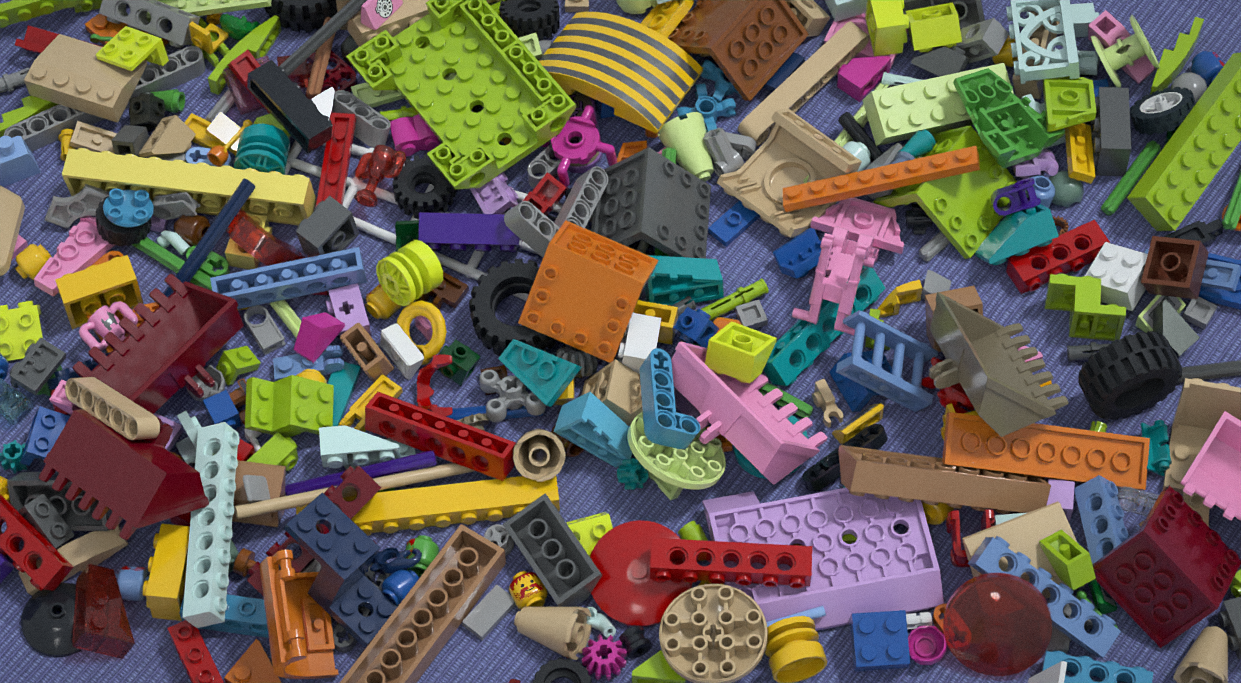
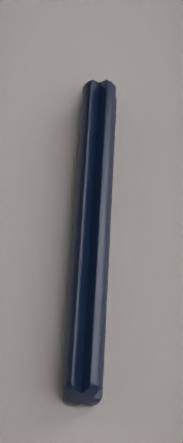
(213, 233)

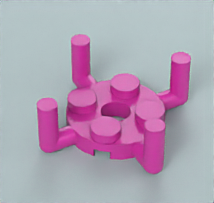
(585, 149)

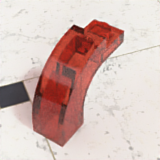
(259, 242)

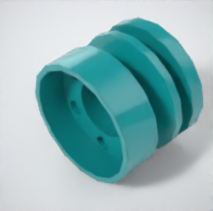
(262, 149)

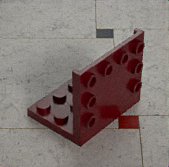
(1169, 570)

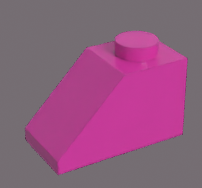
(862, 75)

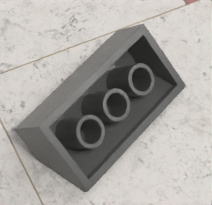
(28, 486)
(554, 552)

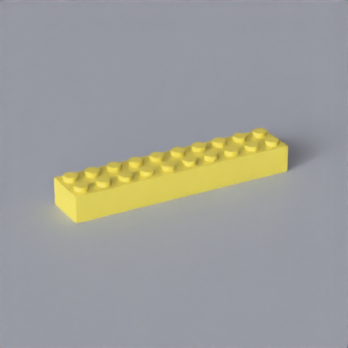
(275, 195)

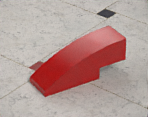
(546, 194)

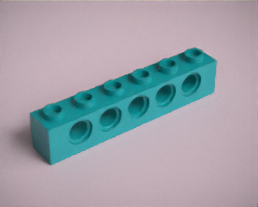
(793, 343)

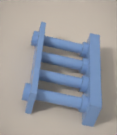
(873, 375)

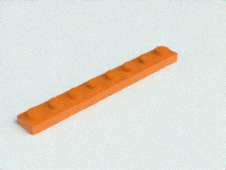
(881, 178)

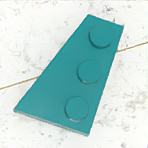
(540, 371)

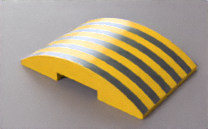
(622, 67)

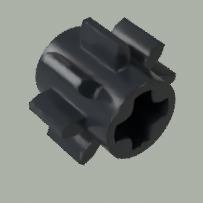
(917, 220)

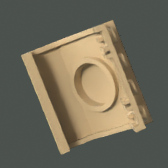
(785, 161)

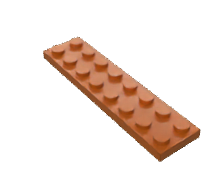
(1046, 452)

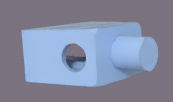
(16, 160)

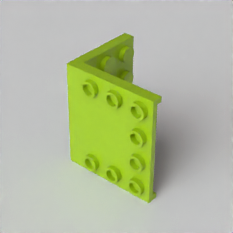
(960, 202)

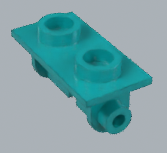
(1159, 455)

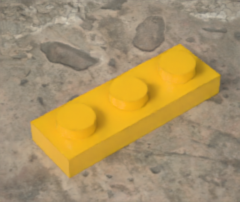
(1080, 153)

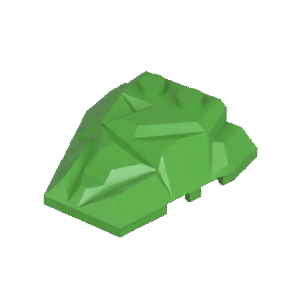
(1003, 121)

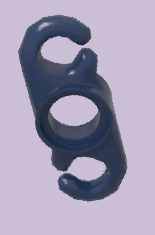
(399, 563)

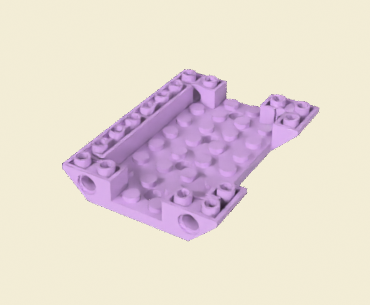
(868, 576)

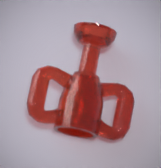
(381, 164)

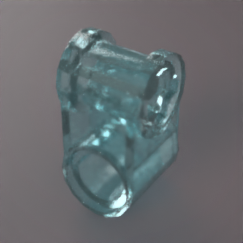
(12, 403)

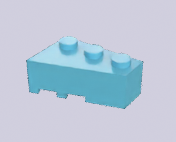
(594, 429)

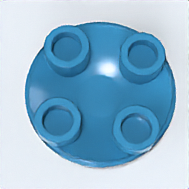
(128, 207)

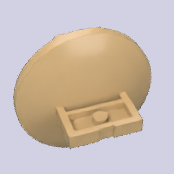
(713, 634)

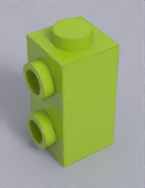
(277, 451)

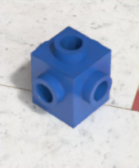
(695, 327)

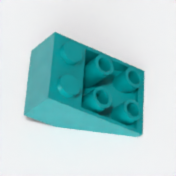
(1018, 234)

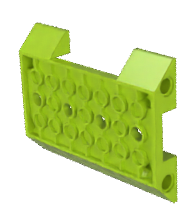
(490, 71)

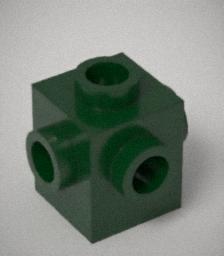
(463, 362)

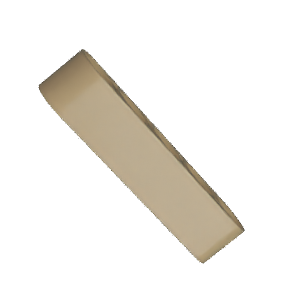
(112, 408)

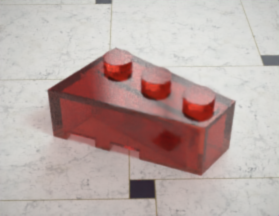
(100, 614)

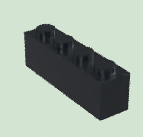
(290, 106)

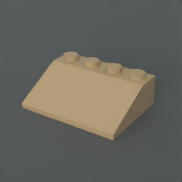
(76, 79)
(1024, 536)

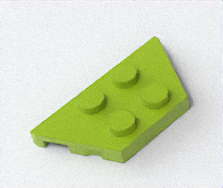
(1068, 102)

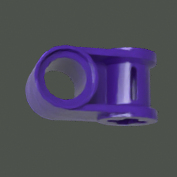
(1017, 197)

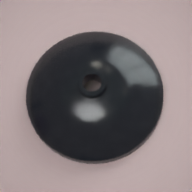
(46, 631)

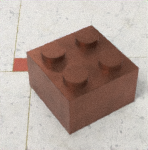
(1174, 267)

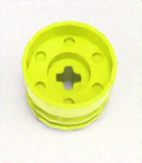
(409, 272)

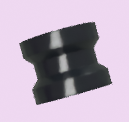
(635, 642)

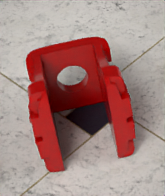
(957, 556)

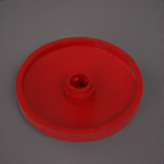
(625, 586)

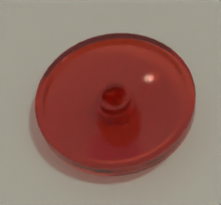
(997, 624)

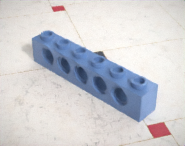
(292, 278)
(1103, 632)

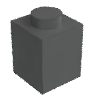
(130, 140)

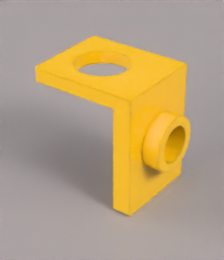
(202, 39)

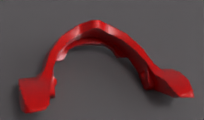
(424, 391)

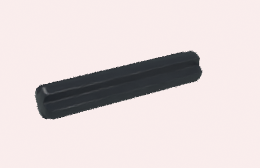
(859, 135)

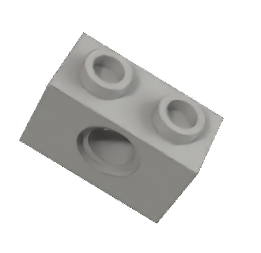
(982, 39)

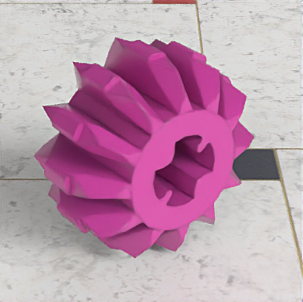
(593, 657)

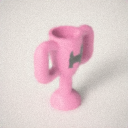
(106, 321)

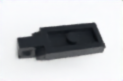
(1199, 231)

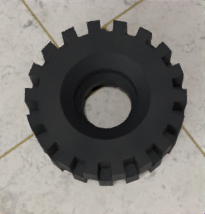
(531, 17)
(420, 172)

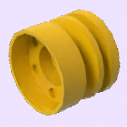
(794, 650)

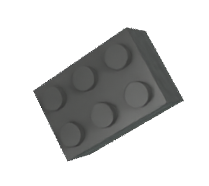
(1111, 132)

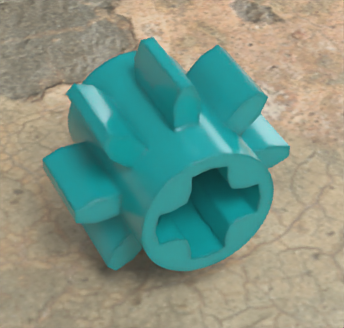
(11, 456)
(632, 474)

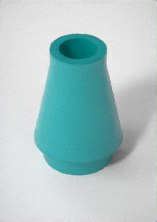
(919, 144)

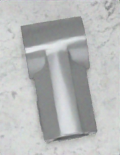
(723, 155)

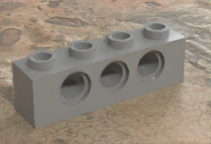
(160, 15)

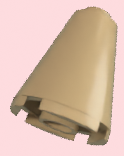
(539, 455)
(556, 628)
(1205, 659)

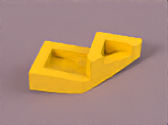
(903, 294)

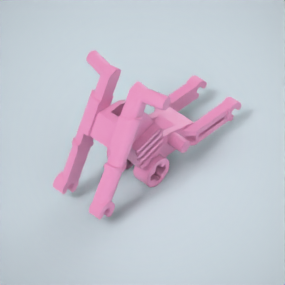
(843, 262)

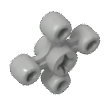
(511, 397)

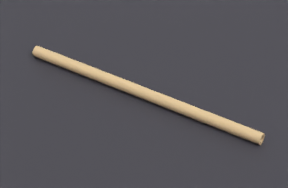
(385, 482)

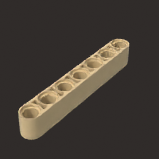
(805, 81)

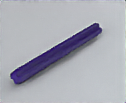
(381, 469)

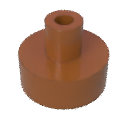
(244, 562)

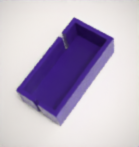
(465, 231)

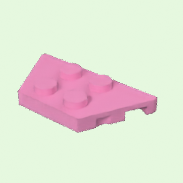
(863, 218)

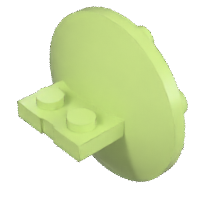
(674, 468)

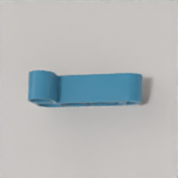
(660, 417)

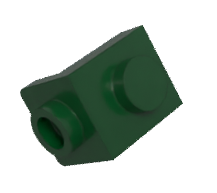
(406, 232)

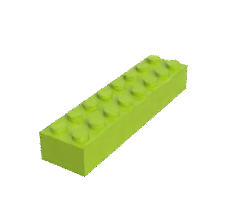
(1193, 152)

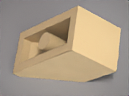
(168, 138)

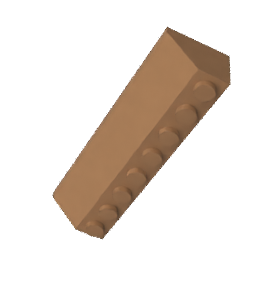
(932, 482)

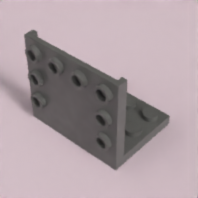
(654, 203)

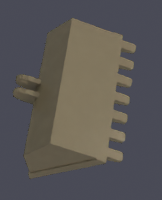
(991, 368)

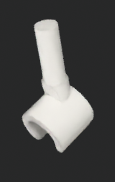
(251, 436)

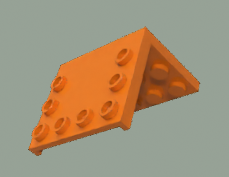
(586, 290)

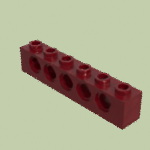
(365, 490)

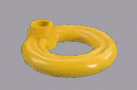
(433, 314)

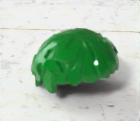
(237, 27)

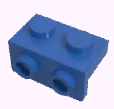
(799, 254)

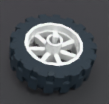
(1162, 110)

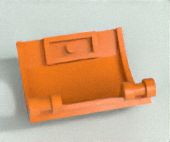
(296, 623)

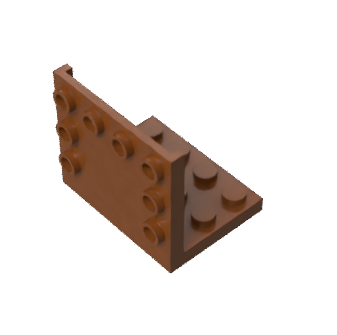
(742, 37)

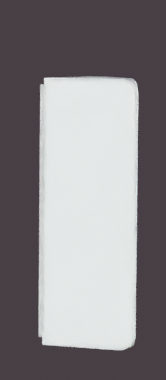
(401, 350)

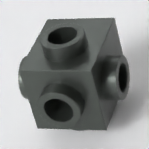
(146, 110)

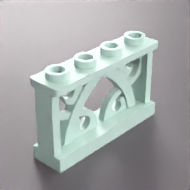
(1065, 59)

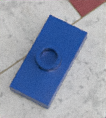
(732, 223)

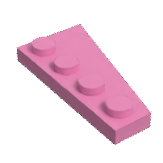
(75, 254)

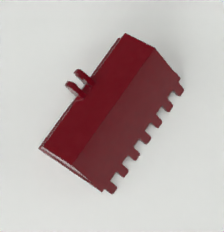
(167, 345)
(125, 475)

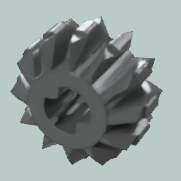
(587, 361)

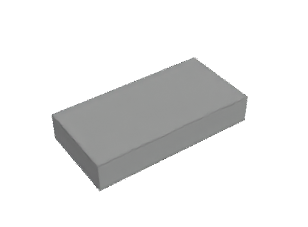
(489, 612)

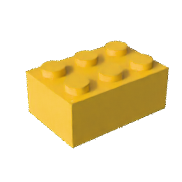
(96, 287)
(167, 572)

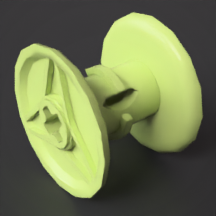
(1125, 52)

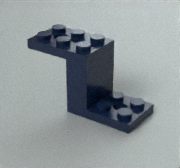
(344, 561)

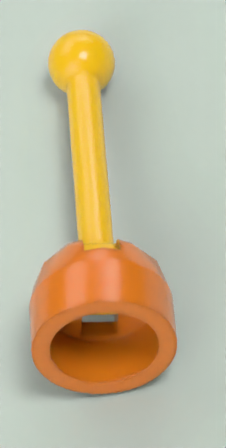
(218, 154)

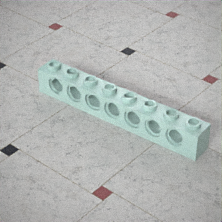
(211, 527)

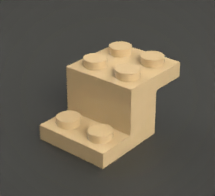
(618, 389)

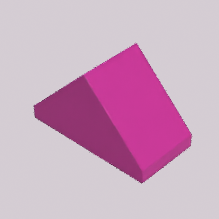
(316, 335)

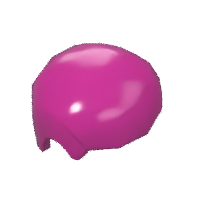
(926, 645)

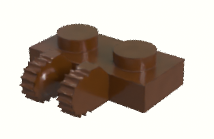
(449, 292)

